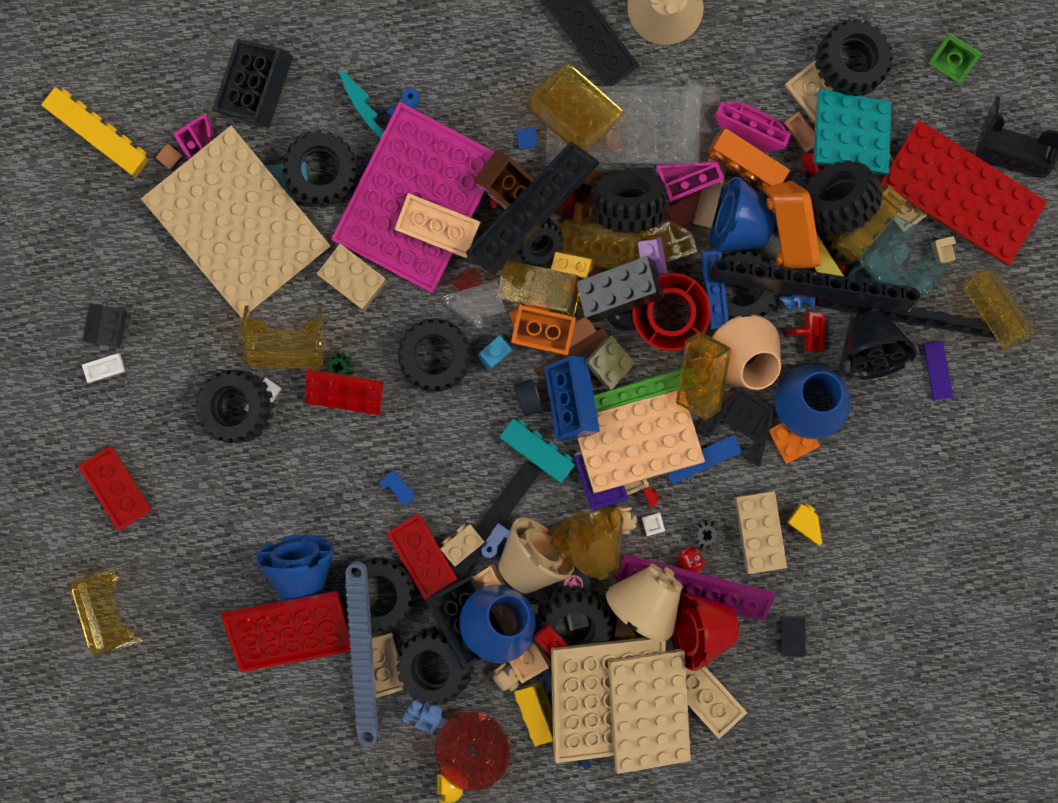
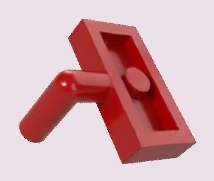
(813, 332)

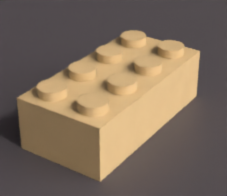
(760, 532)

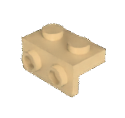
(462, 544)

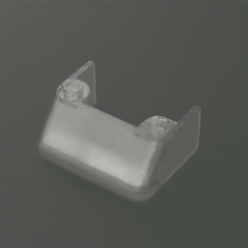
(476, 305)

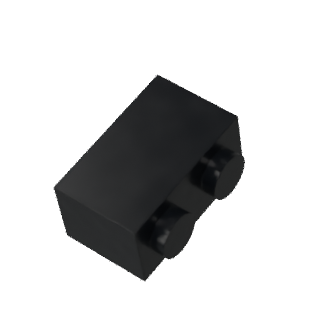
(792, 636)

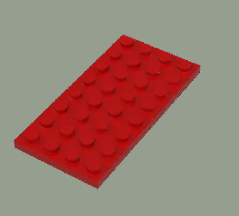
(963, 193)

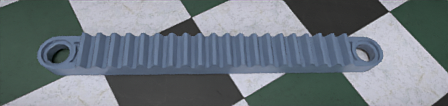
(362, 653)

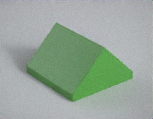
(954, 58)

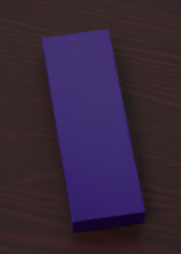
(938, 370)

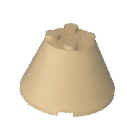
(665, 20)
(647, 601)

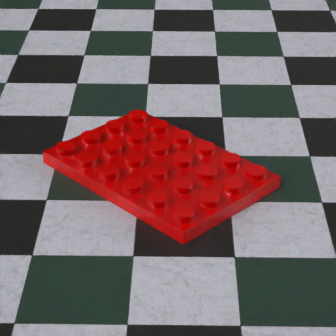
(287, 631)

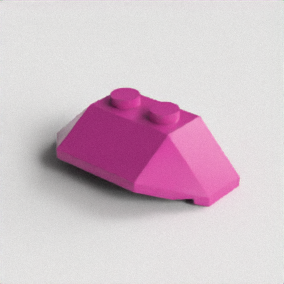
(752, 126)

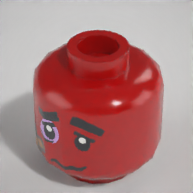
(691, 559)

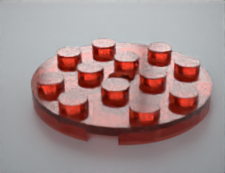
(454, 758)

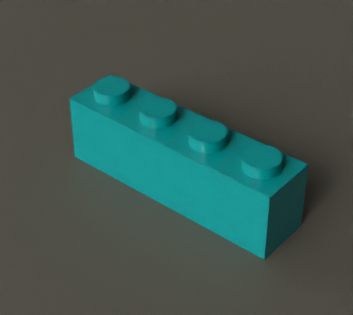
(537, 450)

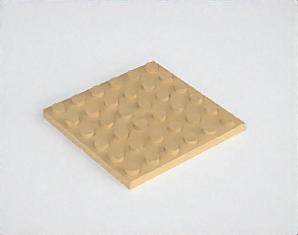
(583, 696)

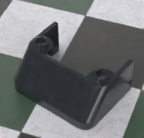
(1016, 150)

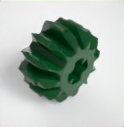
(337, 361)

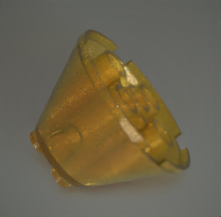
(591, 541)

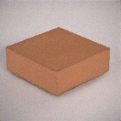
(169, 157)

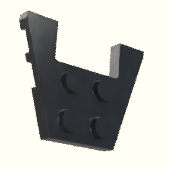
(748, 417)

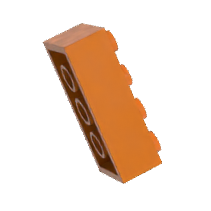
(746, 160)

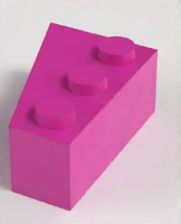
(195, 135)
(686, 179)

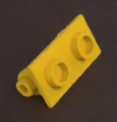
(572, 264)

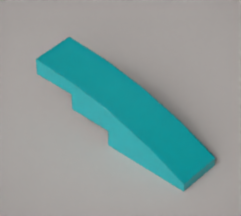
(360, 100)

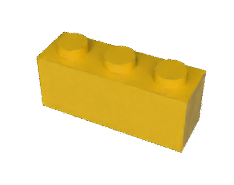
(536, 712)

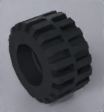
(546, 248)

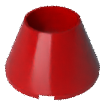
(698, 313)
(703, 630)

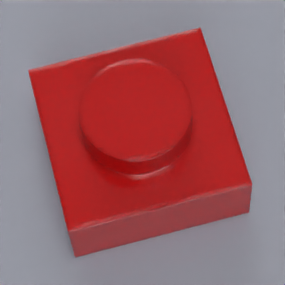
(651, 496)

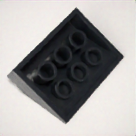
(253, 82)
(447, 607)

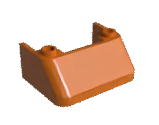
(794, 224)

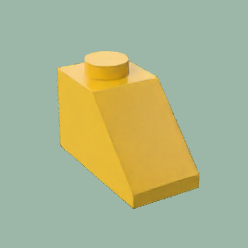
(806, 522)

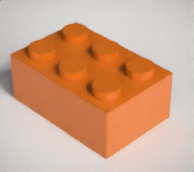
(543, 330)

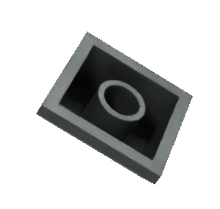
(105, 325)

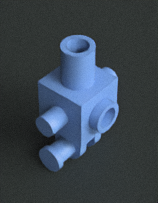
(425, 716)

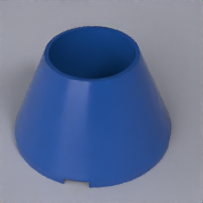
(742, 219)
(798, 415)
(296, 565)
(480, 634)

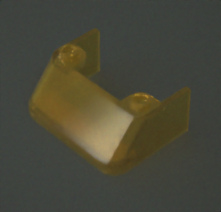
(283, 347)
(100, 613)

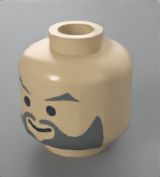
(629, 518)
(505, 677)

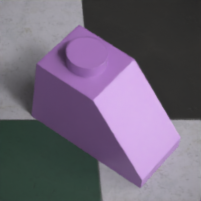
(654, 249)

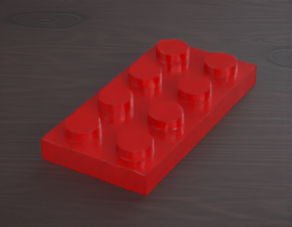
(343, 392)
(115, 488)
(422, 556)

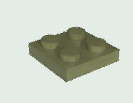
(609, 362)

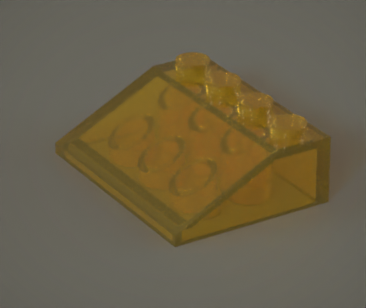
(574, 108)

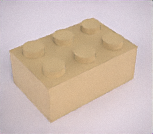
(352, 277)

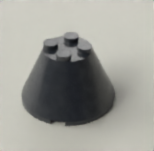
(874, 347)

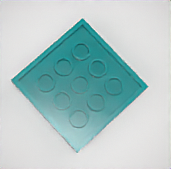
(852, 130)

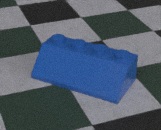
(571, 398)

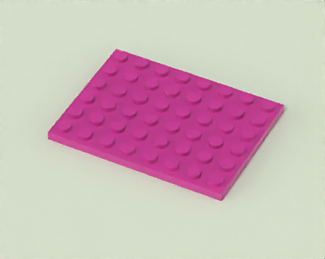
(418, 159)

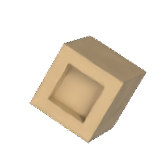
(943, 250)

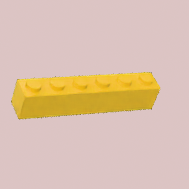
(95, 132)

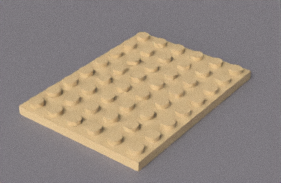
(235, 221)

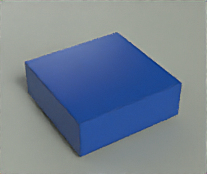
(527, 138)

